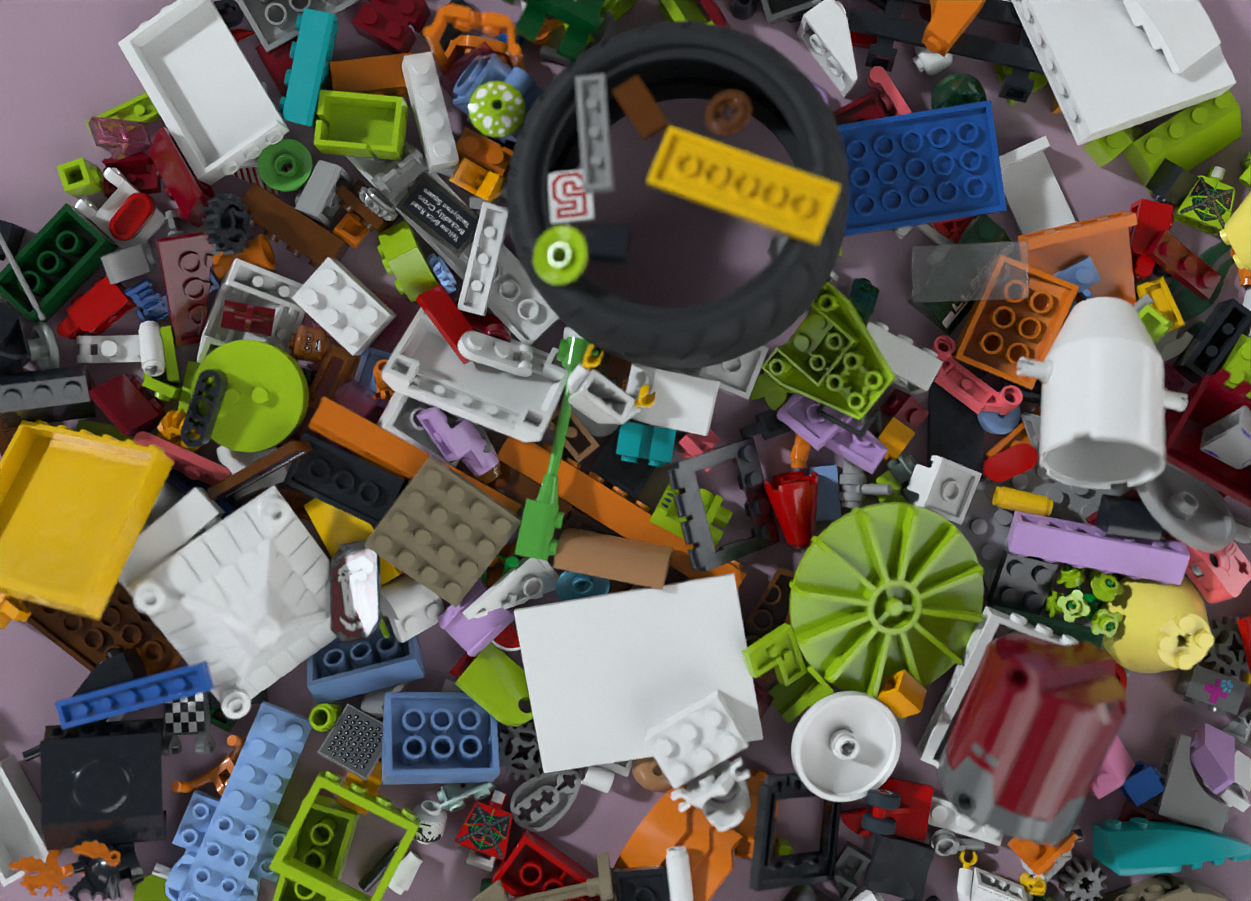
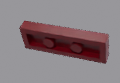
(1183, 265)

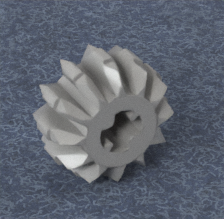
(1073, 876)

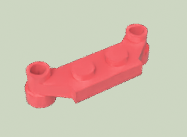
(968, 387)

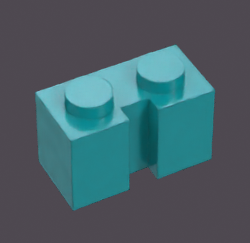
(646, 443)

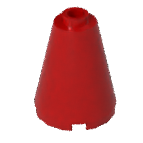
(795, 505)

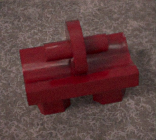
(247, 318)

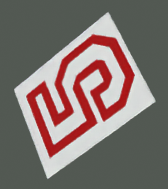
(567, 197)

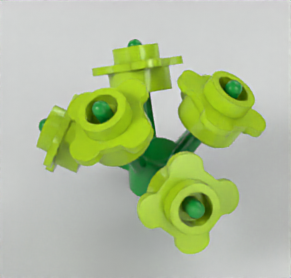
(1079, 604)

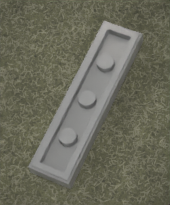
(594, 133)

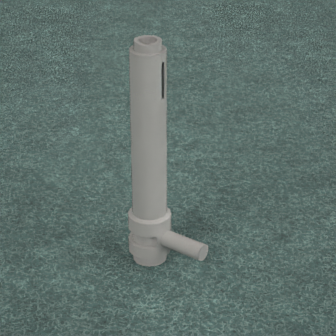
(855, 482)

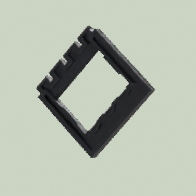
(690, 505)
(798, 868)

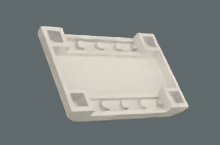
(508, 403)

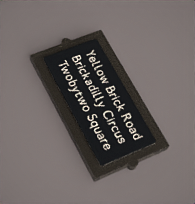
(440, 214)

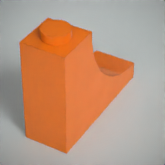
(948, 23)

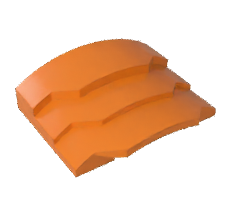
(666, 827)

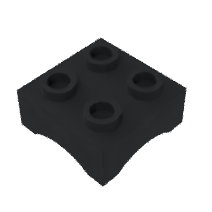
(899, 867)

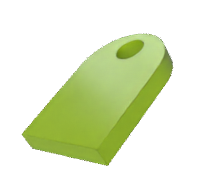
(497, 686)

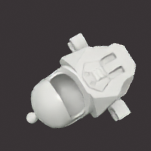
(719, 783)

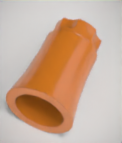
(259, 254)

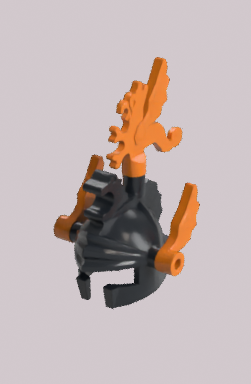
(100, 863)

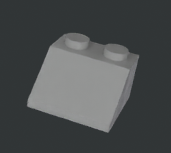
(319, 196)

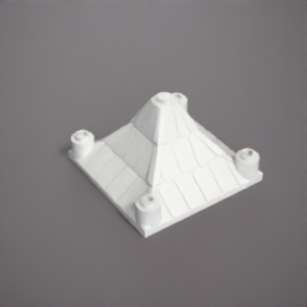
(243, 599)

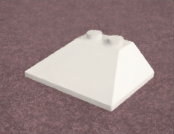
(255, 287)

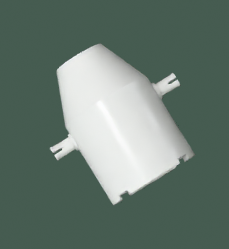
(1102, 398)

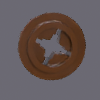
(717, 110)

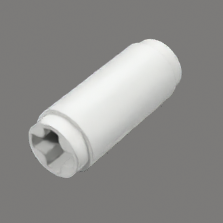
(151, 348)
(679, 874)

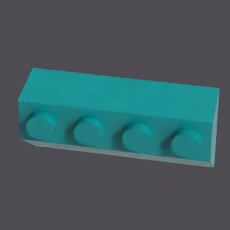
(310, 66)

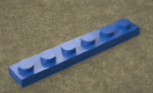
(134, 695)

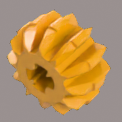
(171, 427)

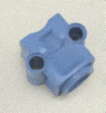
(494, 69)

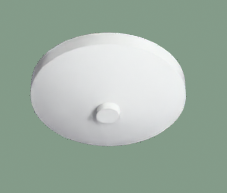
(846, 746)

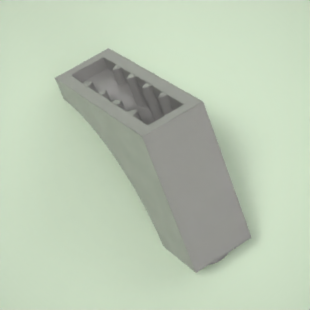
(1183, 795)

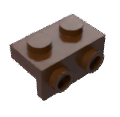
(351, 202)

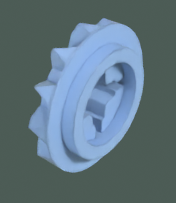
(442, 273)

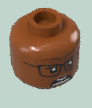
(309, 343)

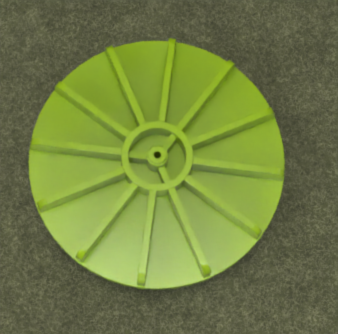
(886, 596)

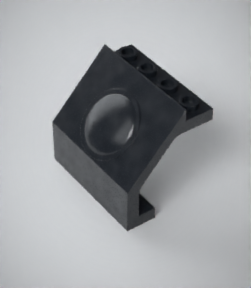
(102, 783)

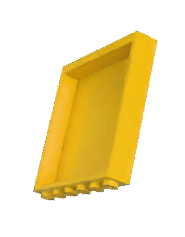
(72, 513)

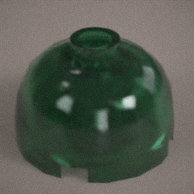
(957, 90)

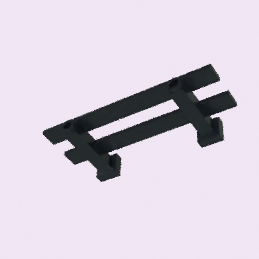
(891, 28)

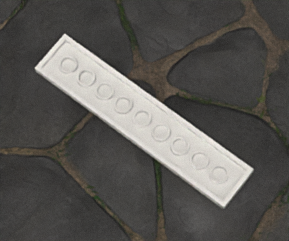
(512, 293)

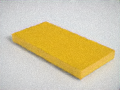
(342, 528)

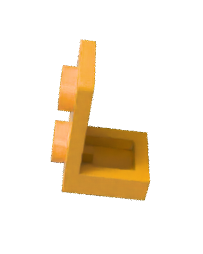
(477, 180)

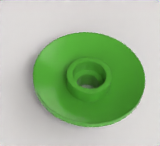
(278, 156)

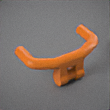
(217, 773)

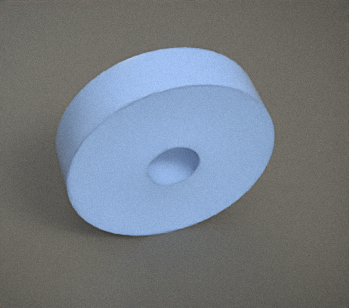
(999, 424)

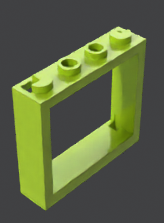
(322, 882)

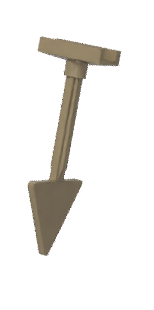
(601, 885)

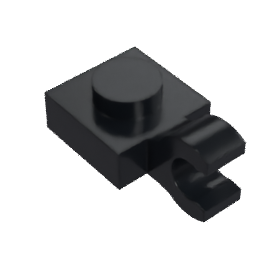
(767, 425)

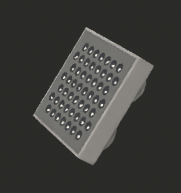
(354, 742)

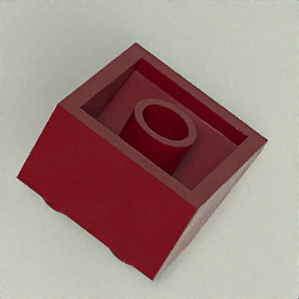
(129, 404)

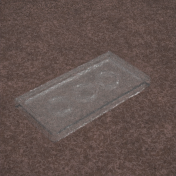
(970, 272)

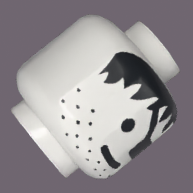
(432, 821)

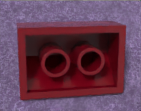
(180, 179)

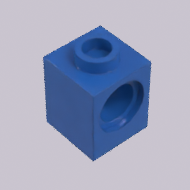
(1142, 783)

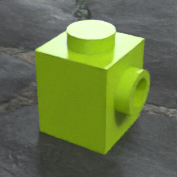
(80, 178)

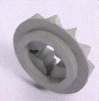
(378, 203)

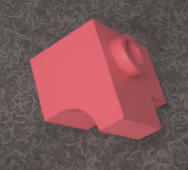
(695, 444)

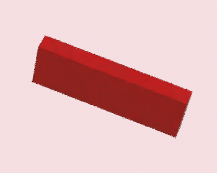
(445, 317)

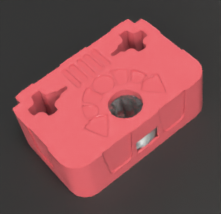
(1218, 574)

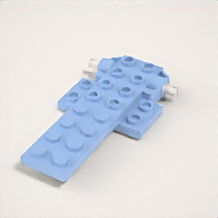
(235, 836)

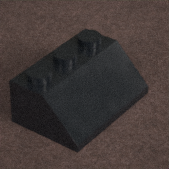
(46, 395)

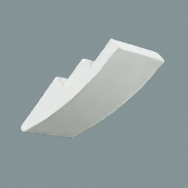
(1175, 27)

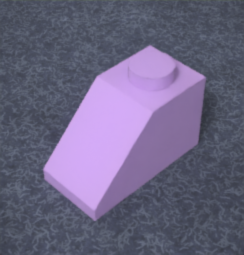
(1213, 756)

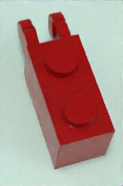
(1151, 218)
(96, 309)

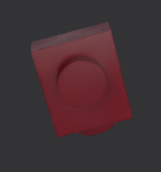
(905, 409)

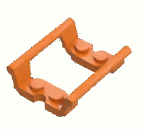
(464, 20)

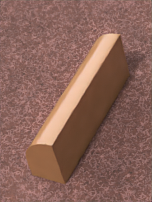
(613, 557)

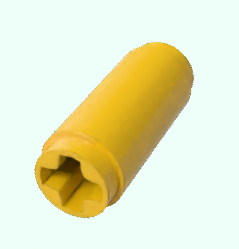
(1022, 501)

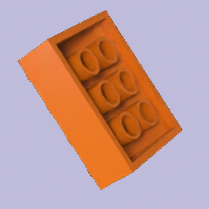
(1009, 329)

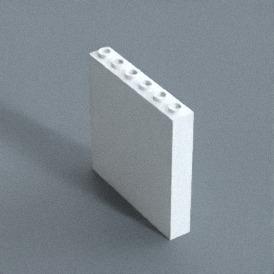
(1108, 69)

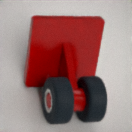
(899, 809)

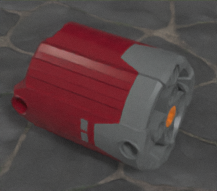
(1032, 736)

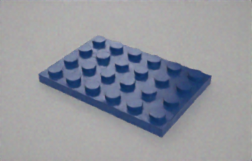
(922, 168)

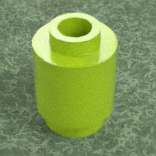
(325, 716)

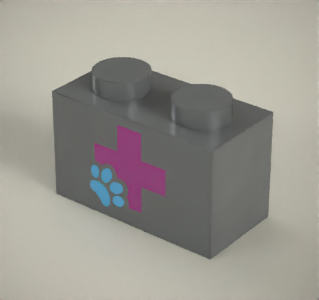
(1212, 688)

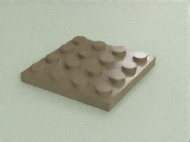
(443, 531)

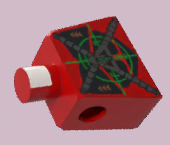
(487, 827)

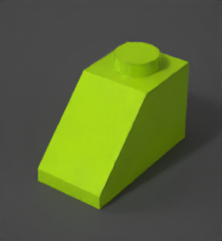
(1108, 147)

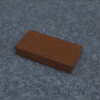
(640, 108)

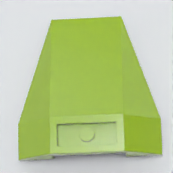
(832, 358)

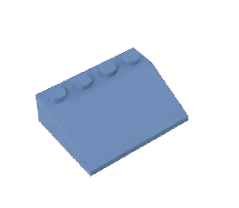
(437, 739)

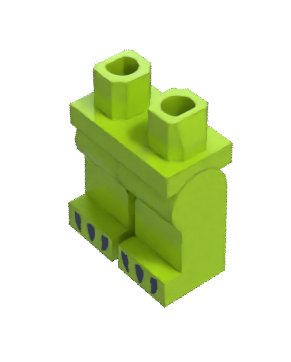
(667, 516)

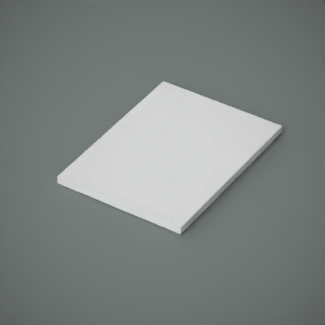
(628, 661)

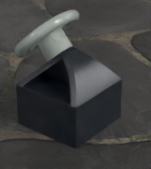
(17, 350)

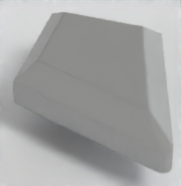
(374, 701)

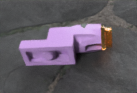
(463, 441)

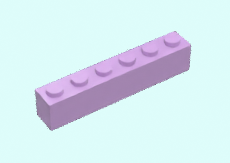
(1091, 547)

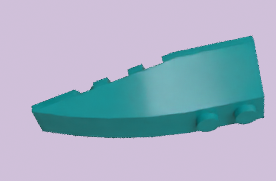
(1162, 846)

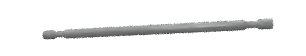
(21, 278)

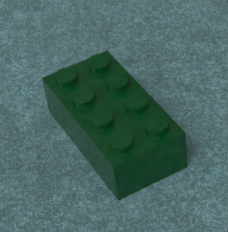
(56, 263)

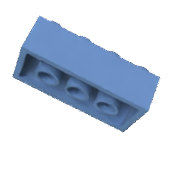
(363, 666)

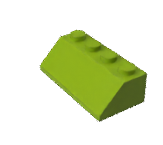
(1187, 137)

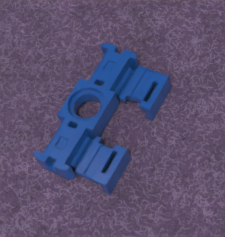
(154, 307)

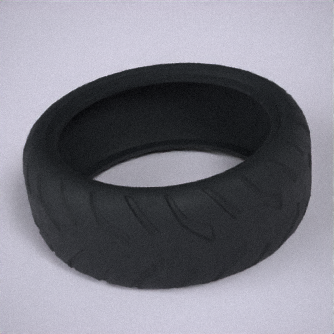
(673, 64)

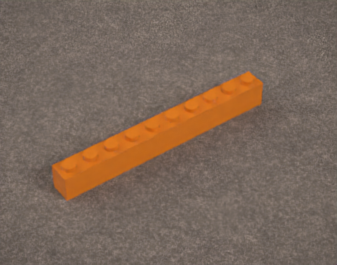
(606, 504)

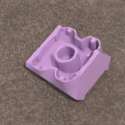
(475, 633)

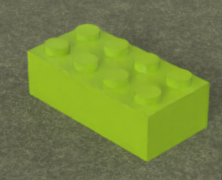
(322, 844)

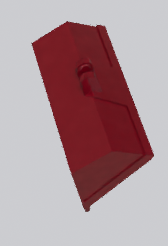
(1183, 430)

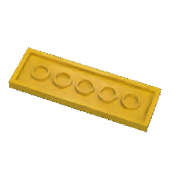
(743, 185)

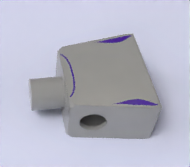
(1230, 439)

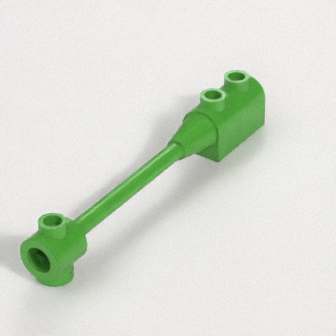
(543, 515)

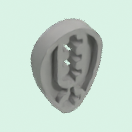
(551, 811)

